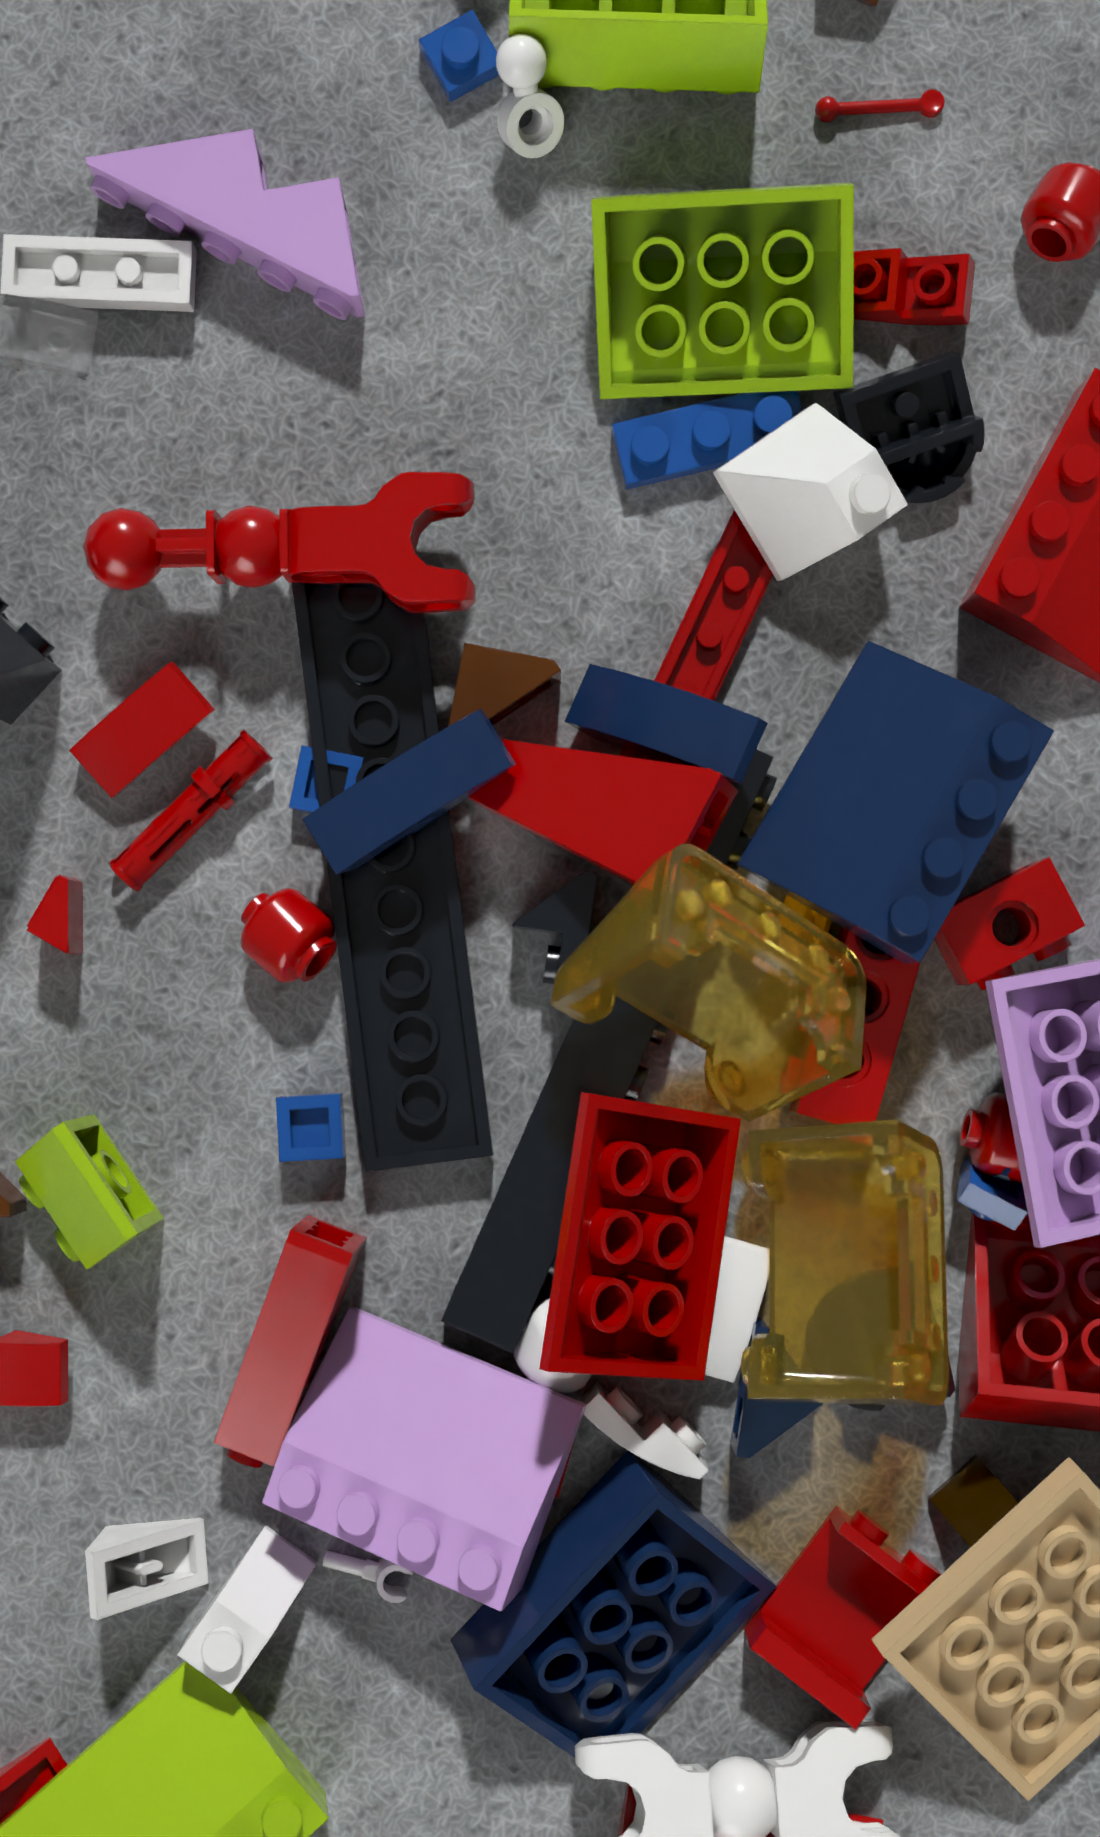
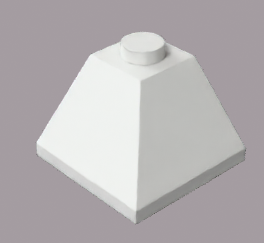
(809, 490)

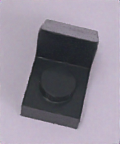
(566, 914)

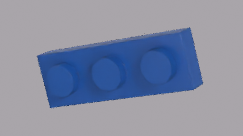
(698, 435)

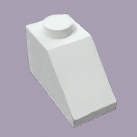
(247, 1609)

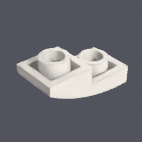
(737, 1305)
(659, 1441)

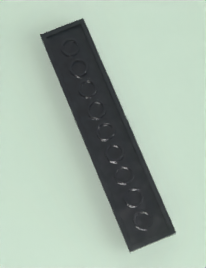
(403, 908)

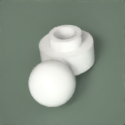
(521, 65)

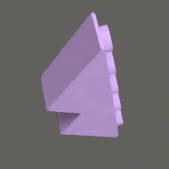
(222, 196)

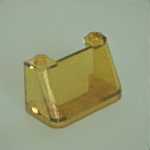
(731, 974)
(851, 1266)

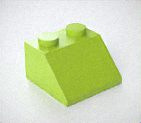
(86, 1190)

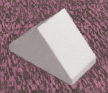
(144, 1564)

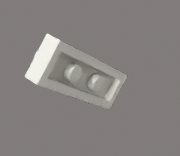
(101, 271)

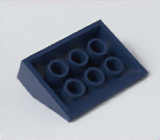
(895, 800)
(612, 1612)

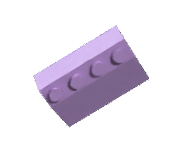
(1051, 1078)
(426, 1458)

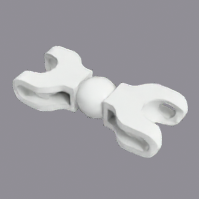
(737, 1794)

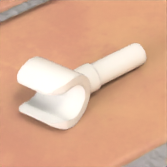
(370, 1571)

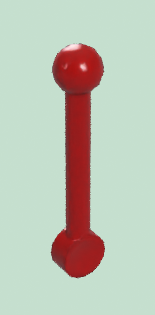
(928, 105)

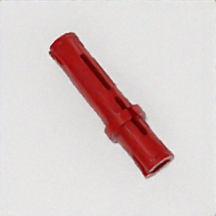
(190, 810)

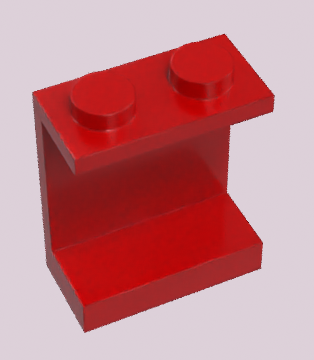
(831, 1607)

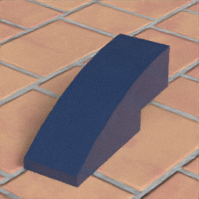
(665, 722)
(409, 792)

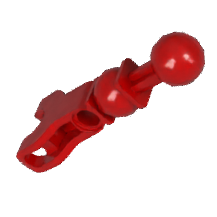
(303, 544)

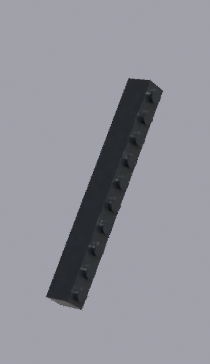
(599, 1058)

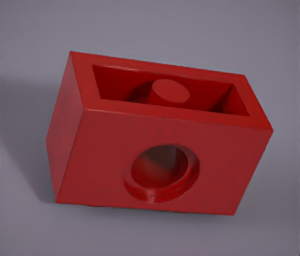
(1043, 918)

